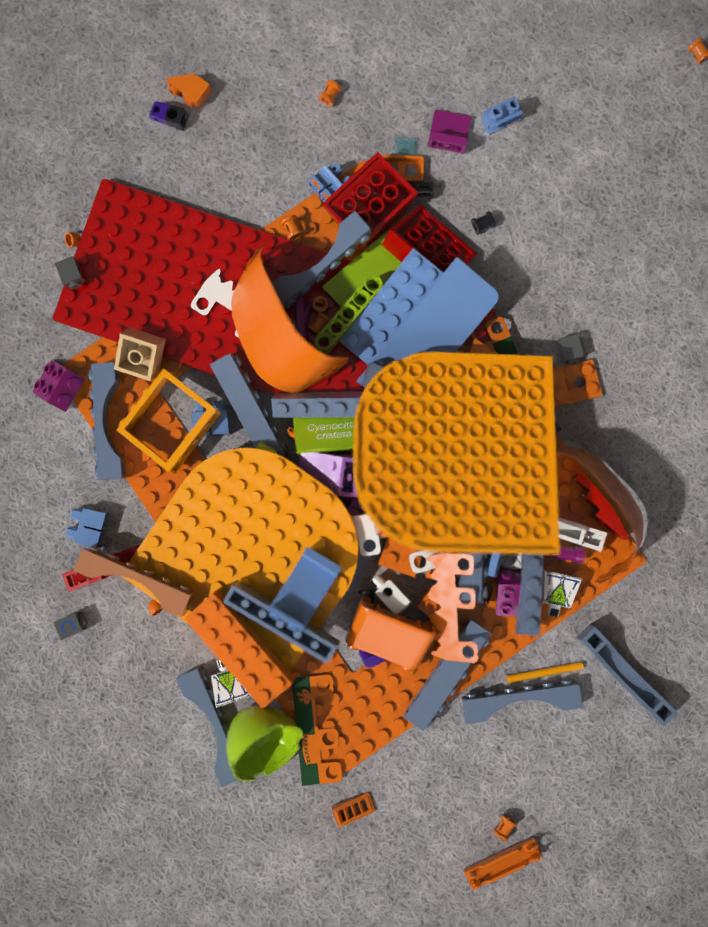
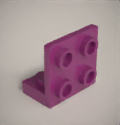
(449, 131)

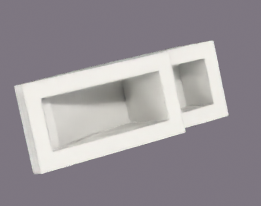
(582, 535)

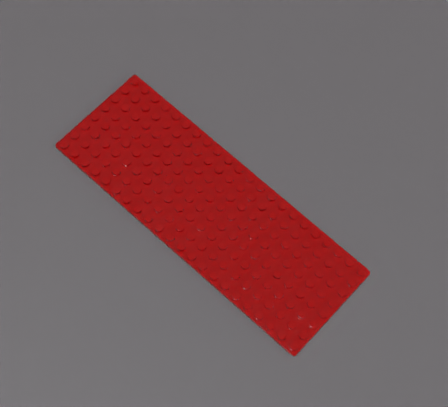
(151, 259)

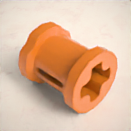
(699, 50)
(330, 93)
(292, 227)
(319, 323)
(504, 827)

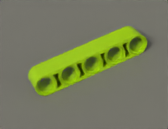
(352, 307)

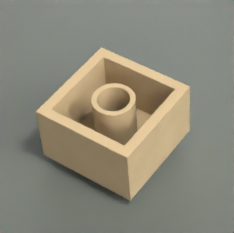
(139, 353)

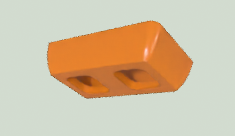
(404, 160)

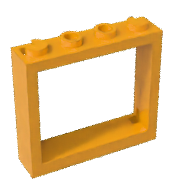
(190, 440)

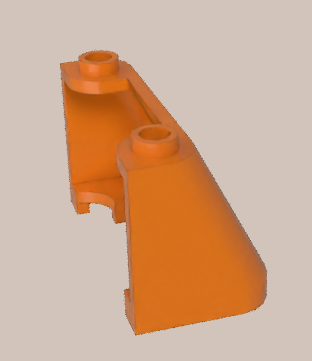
(389, 635)

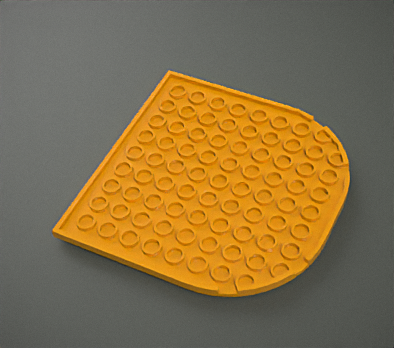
(460, 453)
(249, 522)

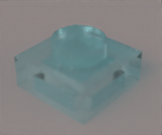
(403, 146)

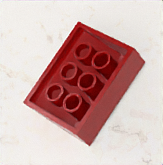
(375, 194)
(429, 238)

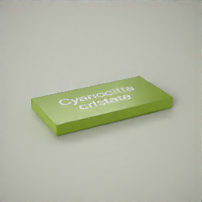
(323, 434)

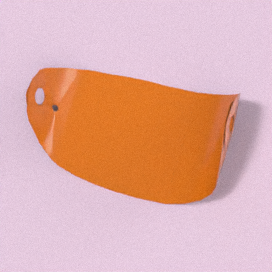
(269, 338)
(620, 495)

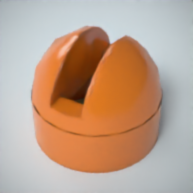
(72, 239)
(319, 300)
(154, 608)

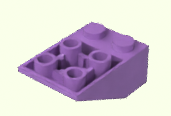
(331, 469)

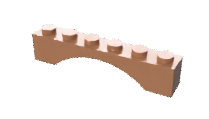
(171, 597)

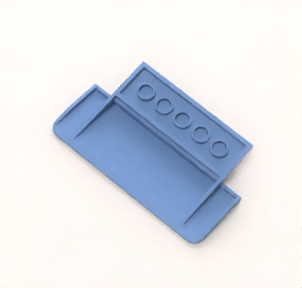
(420, 312)

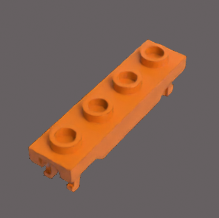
(503, 863)

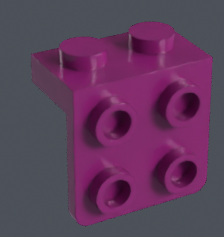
(58, 385)
(508, 592)

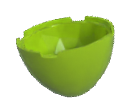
(260, 742)

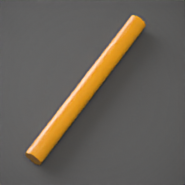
(544, 672)

